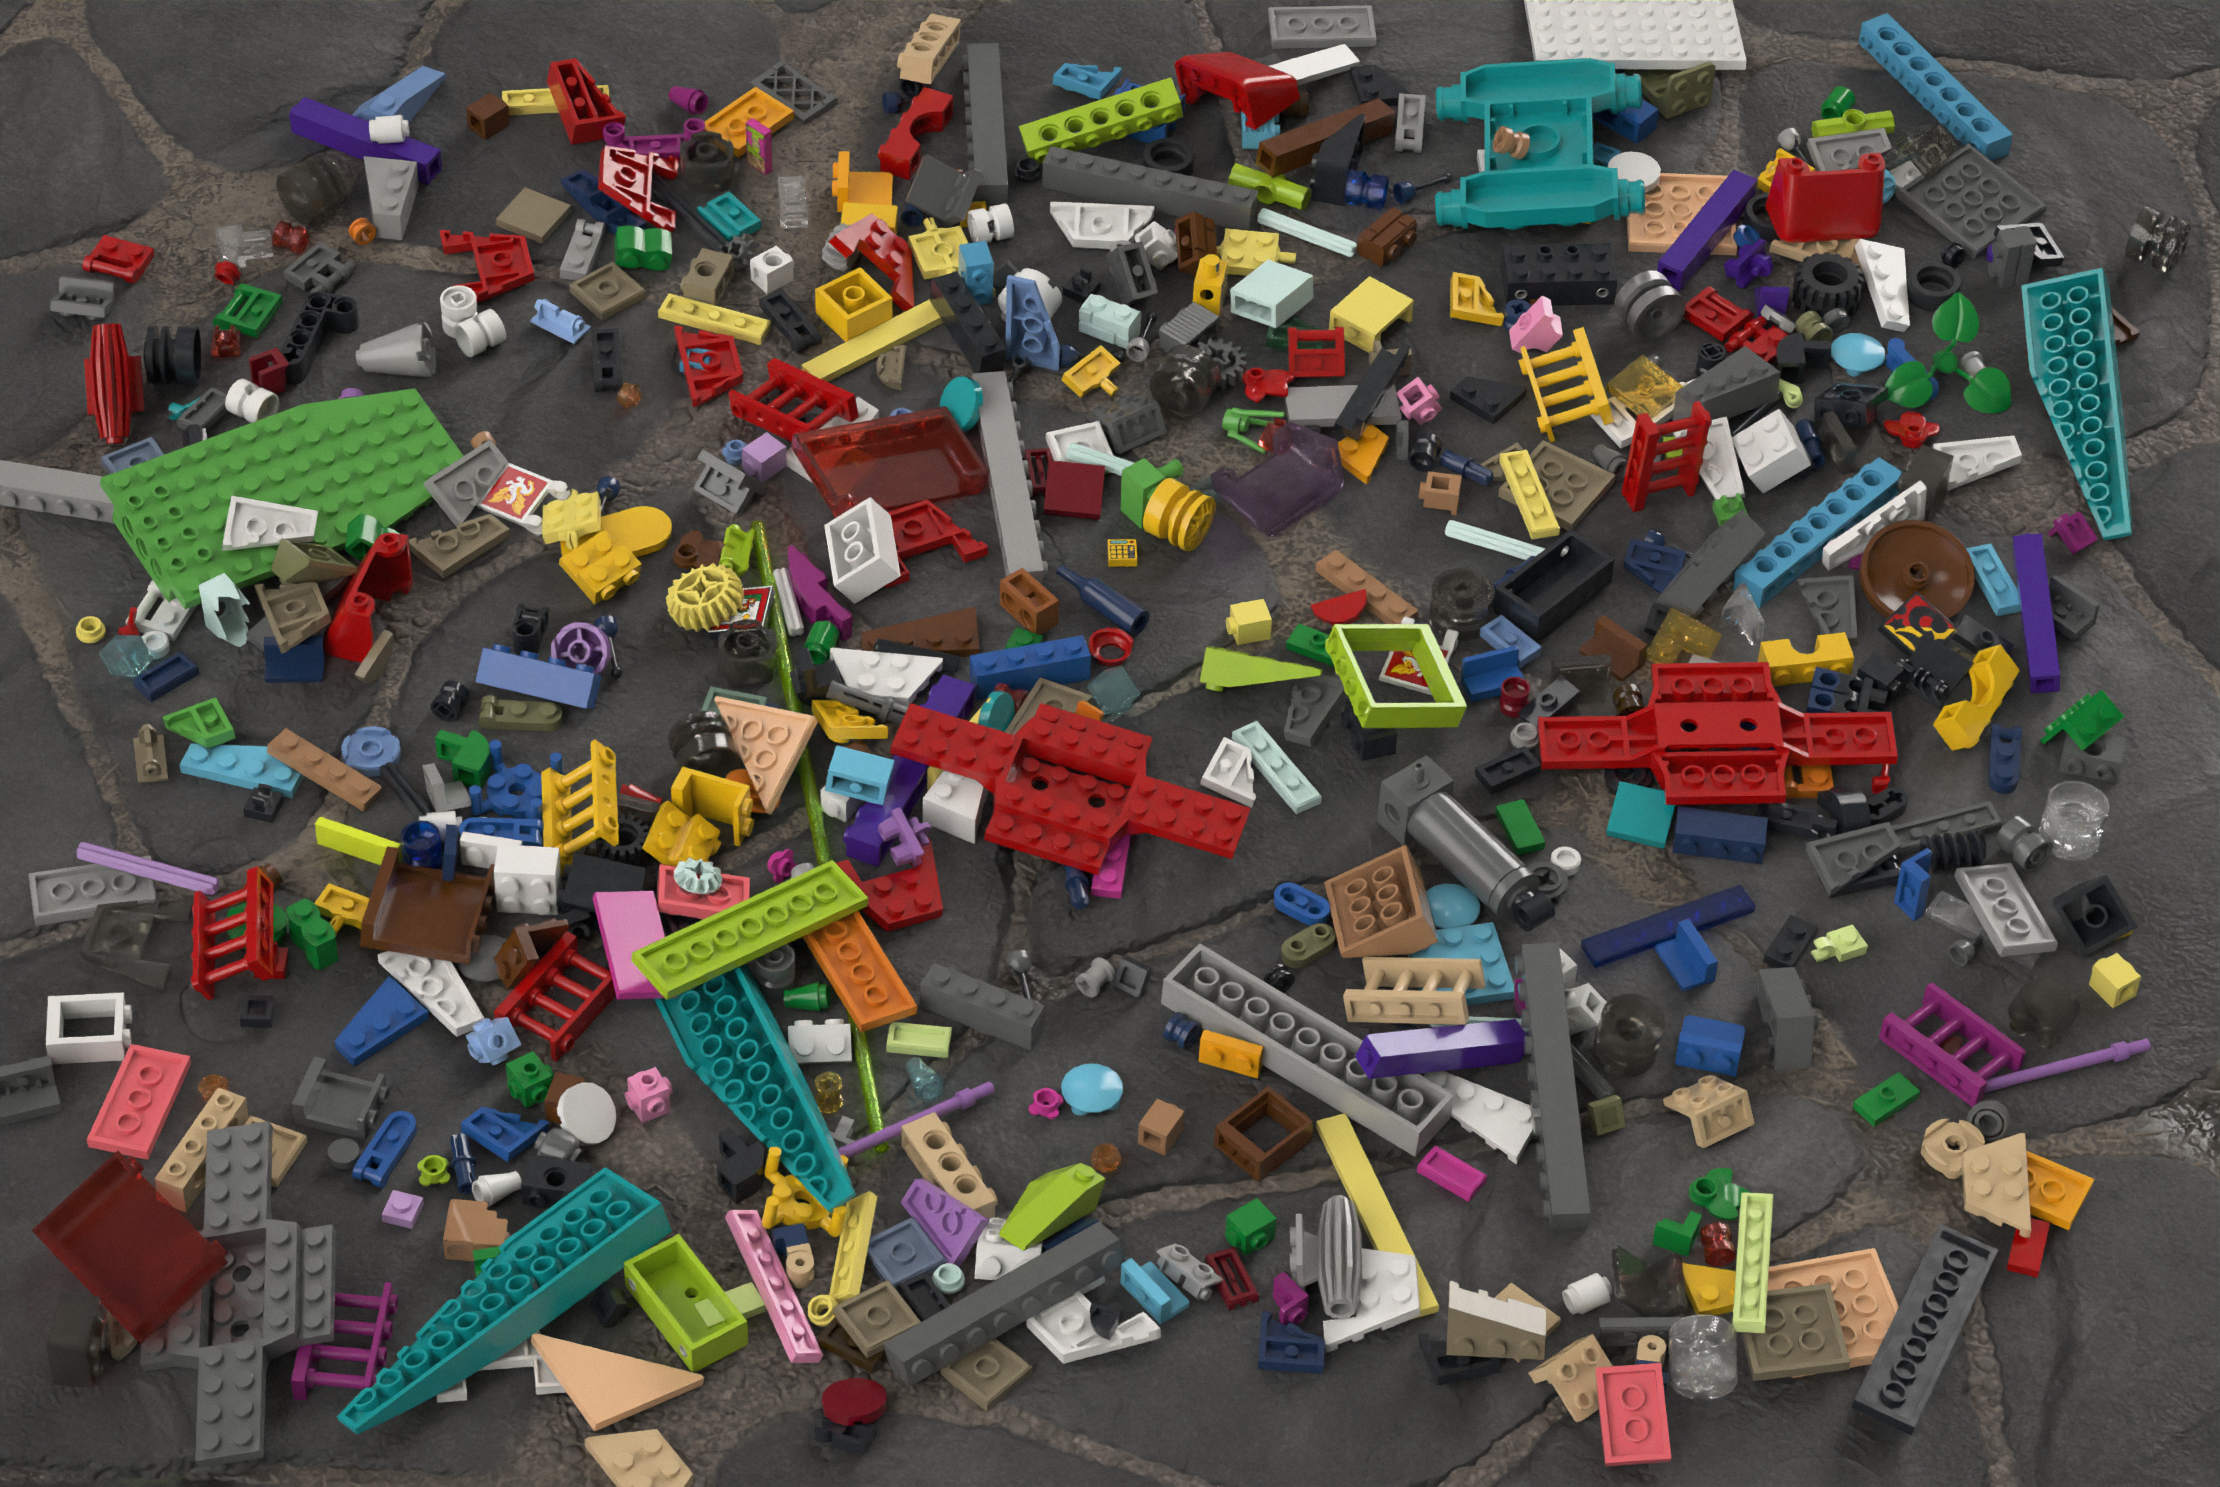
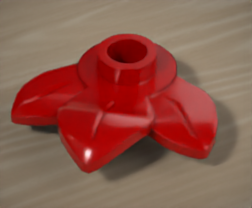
(1262, 383)
(1912, 429)

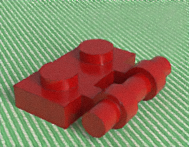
(1765, 342)

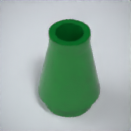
(808, 997)

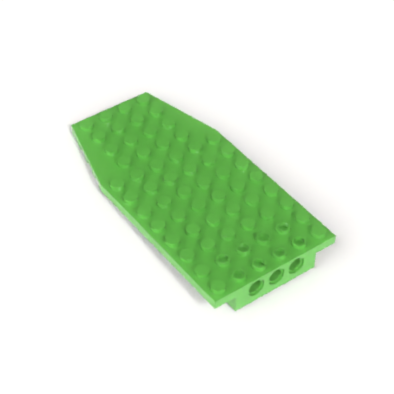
(318, 456)

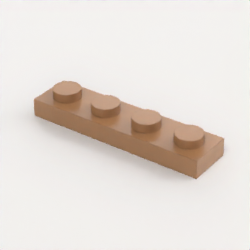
(1352, 578)
(324, 769)

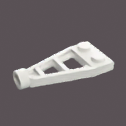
(1623, 427)

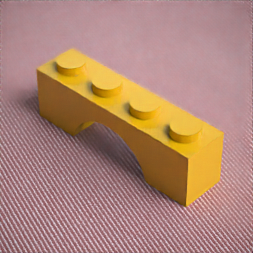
(1991, 678)

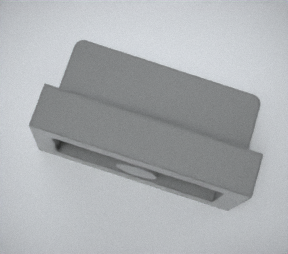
(444, 796)

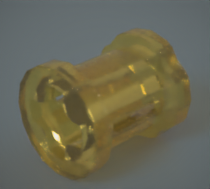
(822, 1085)

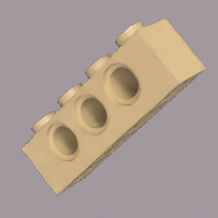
(929, 49)
(946, 1163)
(185, 1170)

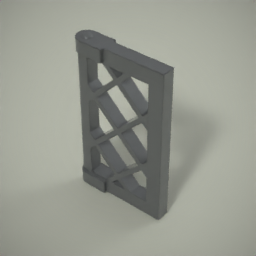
(794, 77)

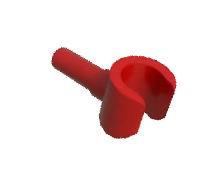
(130, 628)
(1881, 782)

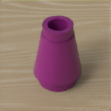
(689, 99)

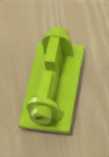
(737, 549)

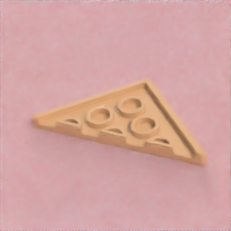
(768, 743)
(610, 1384)

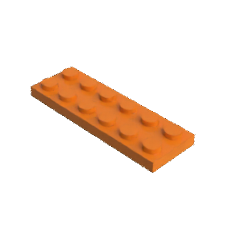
(860, 972)

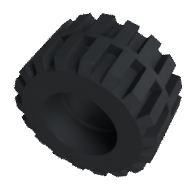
(1827, 283)

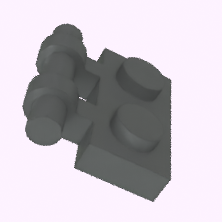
(314, 265)

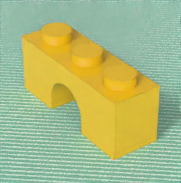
(1792, 667)

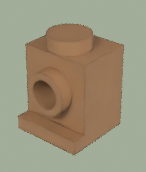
(1441, 491)

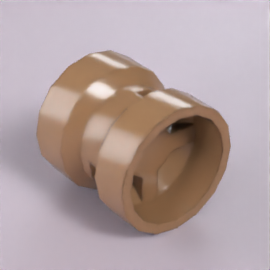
(1510, 142)

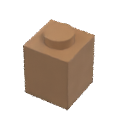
(1161, 1127)

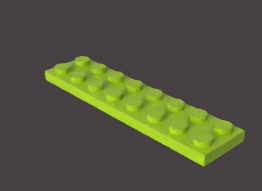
(749, 929)

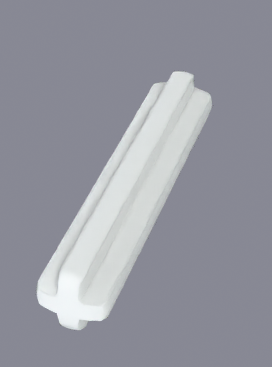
(788, 602)

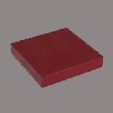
(1074, 489)

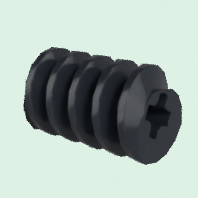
(1955, 849)

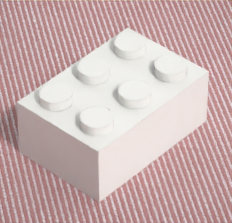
(862, 550)

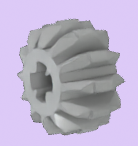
(834, 257)

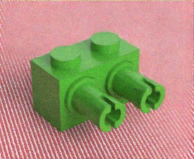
(1139, 484)

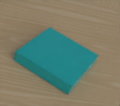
(1640, 815)

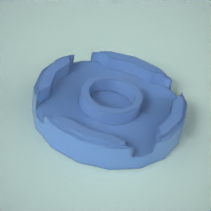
(370, 750)

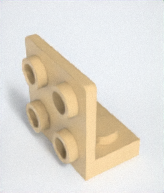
(1714, 1108)
(1574, 1375)

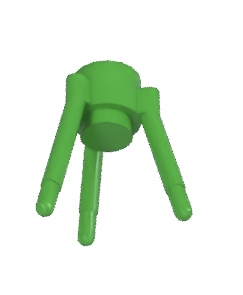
(1238, 421)

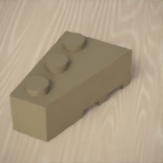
(1493, 1327)

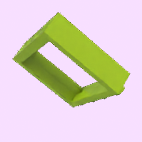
(1396, 637)

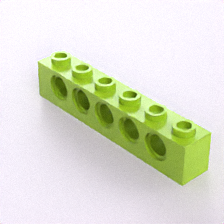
(1107, 111)

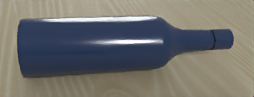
(1107, 601)

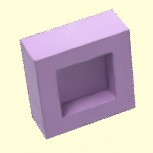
(402, 1209)

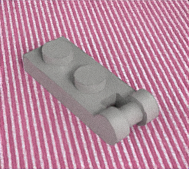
(1410, 122)
(582, 250)

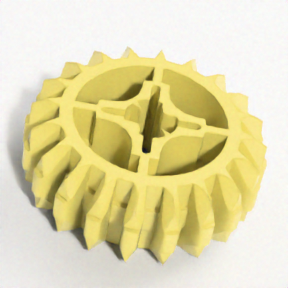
(705, 597)

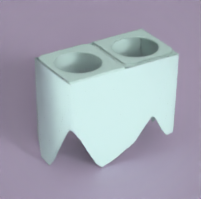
(227, 626)

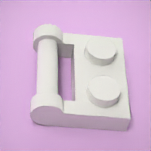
(168, 618)

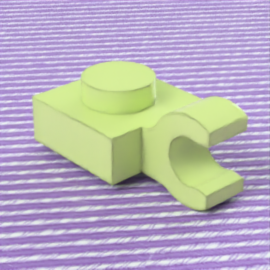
(1842, 943)

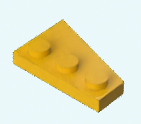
(843, 722)

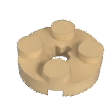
(1936, 1150)

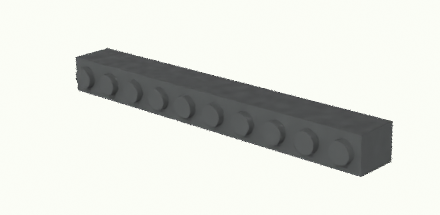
(1554, 1087)

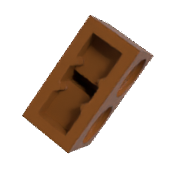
(1029, 602)

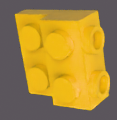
(601, 566)
(679, 837)

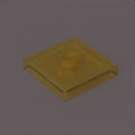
(1644, 387)

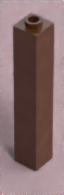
(1298, 146)

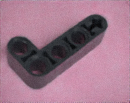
(317, 316)

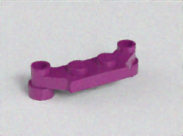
(662, 144)

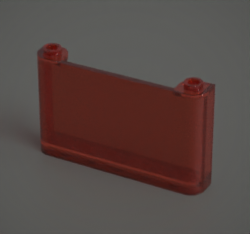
(891, 461)
(130, 1246)

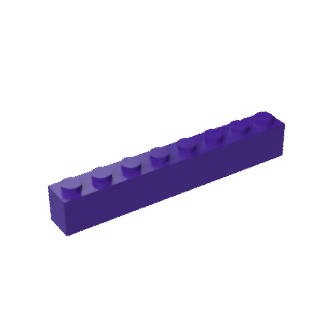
(907, 780)

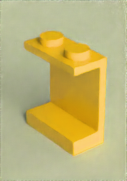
(714, 799)

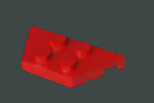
(722, 371)

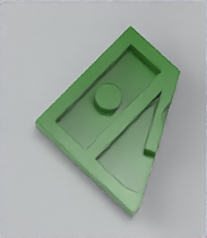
(202, 724)

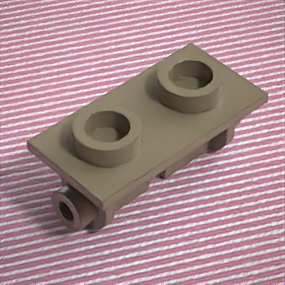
(150, 756)

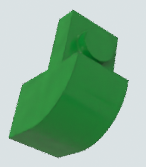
(468, 756)

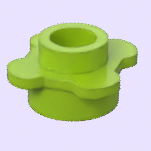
(433, 1164)

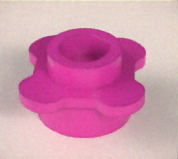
(781, 864)
(1046, 1103)

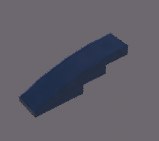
(598, 205)

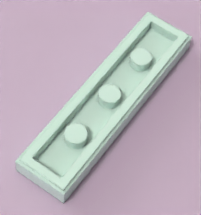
(1277, 768)

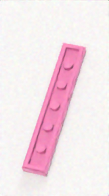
(774, 1286)

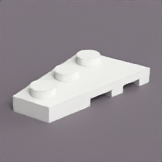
(1979, 458)
(1720, 464)
(264, 524)

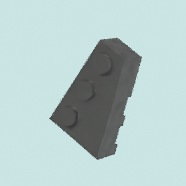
(1789, 1015)

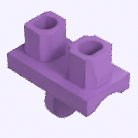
(909, 849)

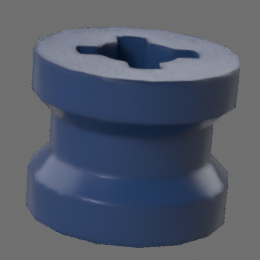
(1513, 311)
(1182, 1031)

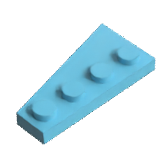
(241, 767)

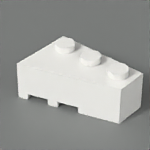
(955, 805)

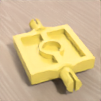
(937, 249)
(1250, 249)
(571, 518)

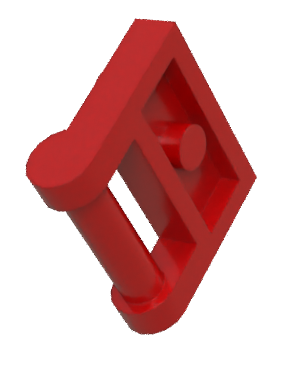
(119, 259)
(1716, 314)
(1316, 361)

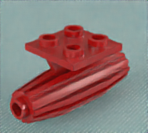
(113, 383)

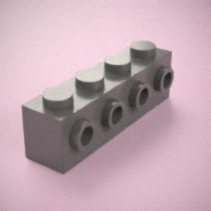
(982, 1006)

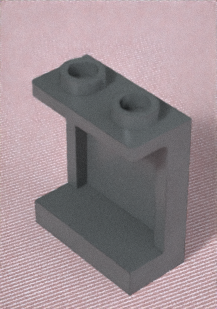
(339, 1101)

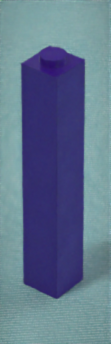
(352, 137)
(1707, 229)
(2036, 613)
(1441, 1048)

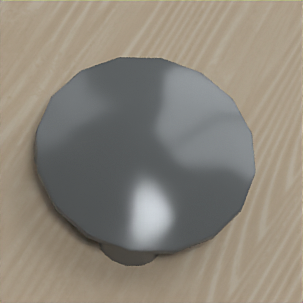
(482, 965)

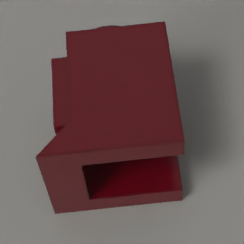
(268, 370)

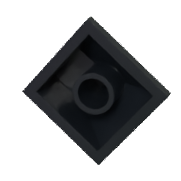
(2094, 914)

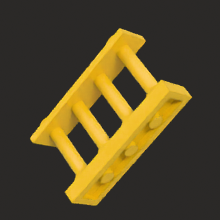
(1585, 368)
(558, 804)

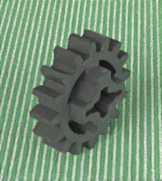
(1225, 357)

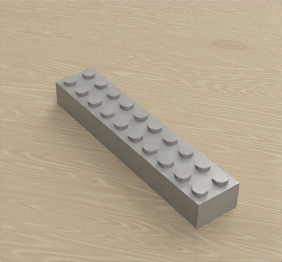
(1305, 1049)

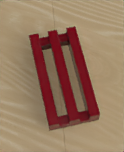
(1037, 454)
(1239, 1298)

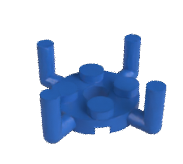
(509, 780)

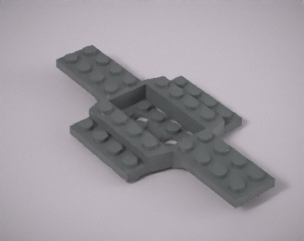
(283, 1300)

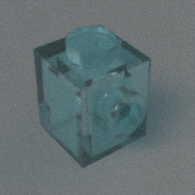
(126, 656)
(1114, 691)

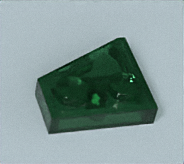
(1277, 337)

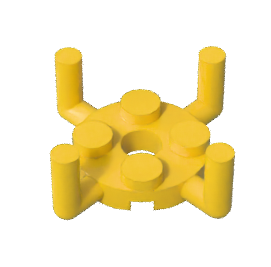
(783, 1205)

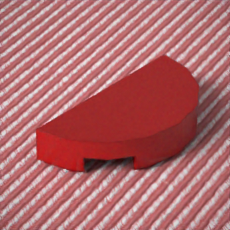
(1341, 609)

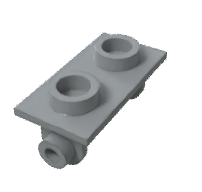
(1178, 1262)

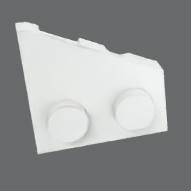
(1231, 772)

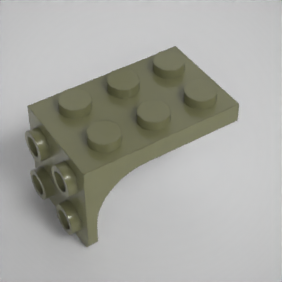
(1677, 89)

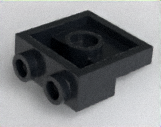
(1851, 403)

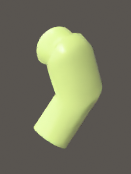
(1791, 394)

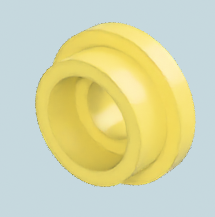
(90, 629)
(816, 1306)

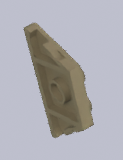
(293, 612)

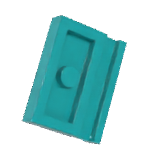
(730, 216)

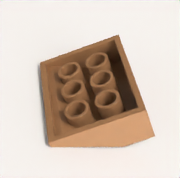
(1381, 907)

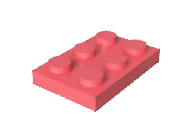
(678, 901)
(1633, 1414)

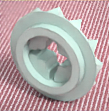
(687, 879)

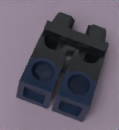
(1843, 693)

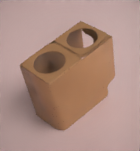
(471, 1228)

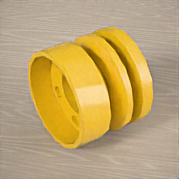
(1179, 514)

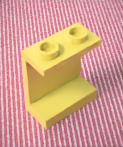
(1369, 312)

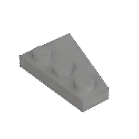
(1845, 149)
(465, 481)

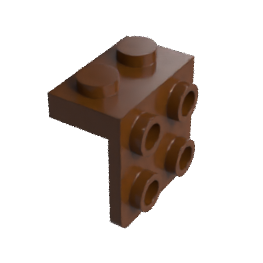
(523, 948)

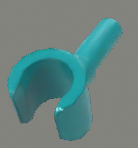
(178, 409)

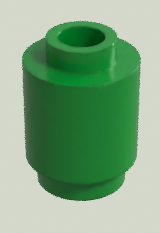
(1837, 103)
(820, 640)

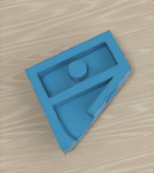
(1086, 79)

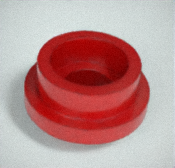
(227, 272)

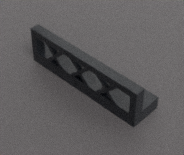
(1371, 392)

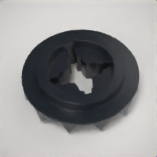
(1640, 777)

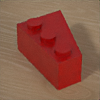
(580, 102)

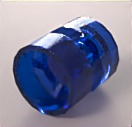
(1366, 189)
(421, 845)

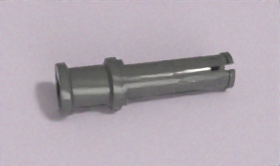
(886, 713)

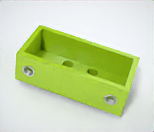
(661, 1285)

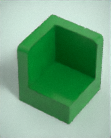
(1677, 1236)

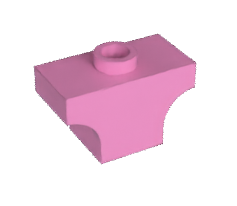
(1536, 327)

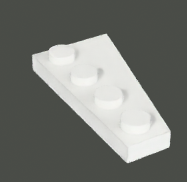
(1887, 282)
(1906, 506)
(435, 986)
(1493, 1116)

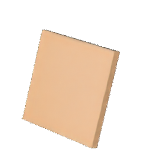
(1670, 211)
(1859, 1292)

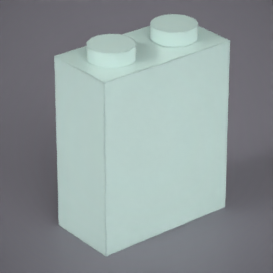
(1271, 293)

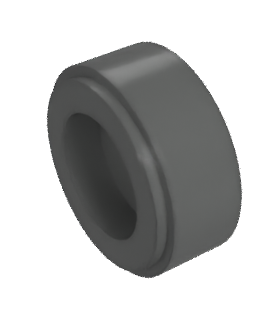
(1836, 319)
(343, 1153)

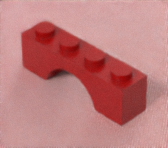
(928, 113)

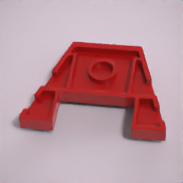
(629, 179)
(883, 249)
(500, 260)
(926, 528)
(903, 896)

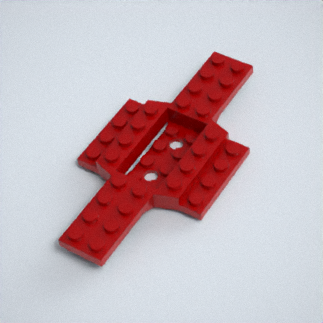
(1716, 702)
(1059, 819)

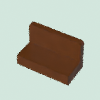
(1625, 649)

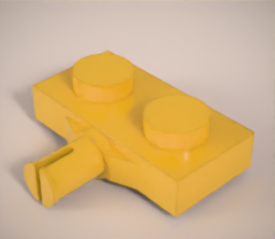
(1092, 373)
(342, 906)

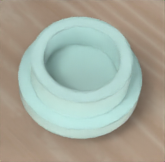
(949, 1278)

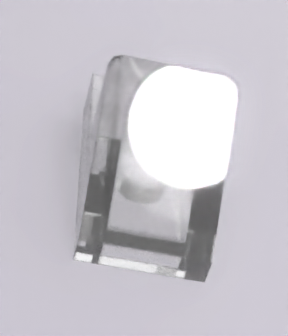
(1743, 612)

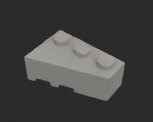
(391, 194)

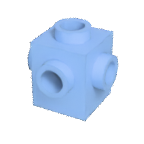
(492, 1040)

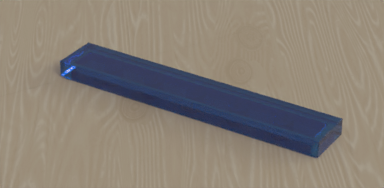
(1663, 926)

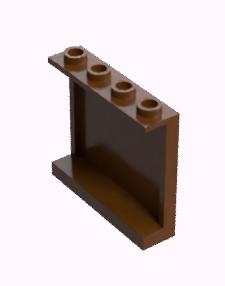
(424, 915)

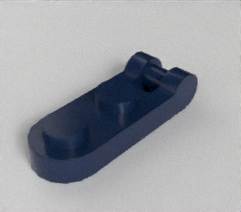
(2004, 758)

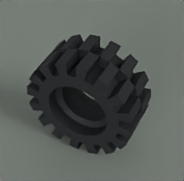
(629, 854)

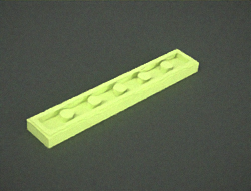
(1752, 1262)

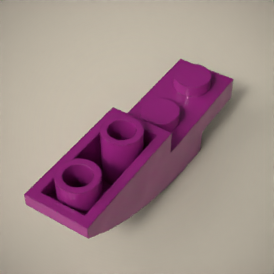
(812, 594)

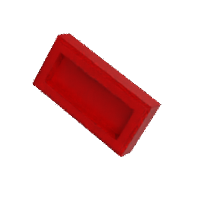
(2028, 1251)

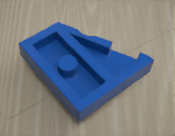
(502, 1132)

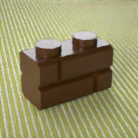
(1387, 237)
(1194, 241)

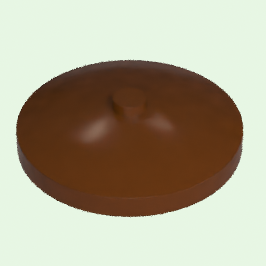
(1916, 558)

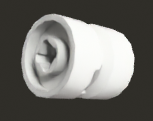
(999, 222)
(457, 305)
(480, 332)
(250, 401)

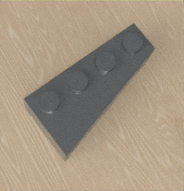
(1730, 387)
(1711, 565)

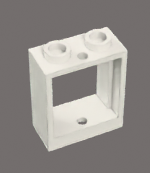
(91, 1047)

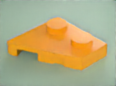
(1363, 455)

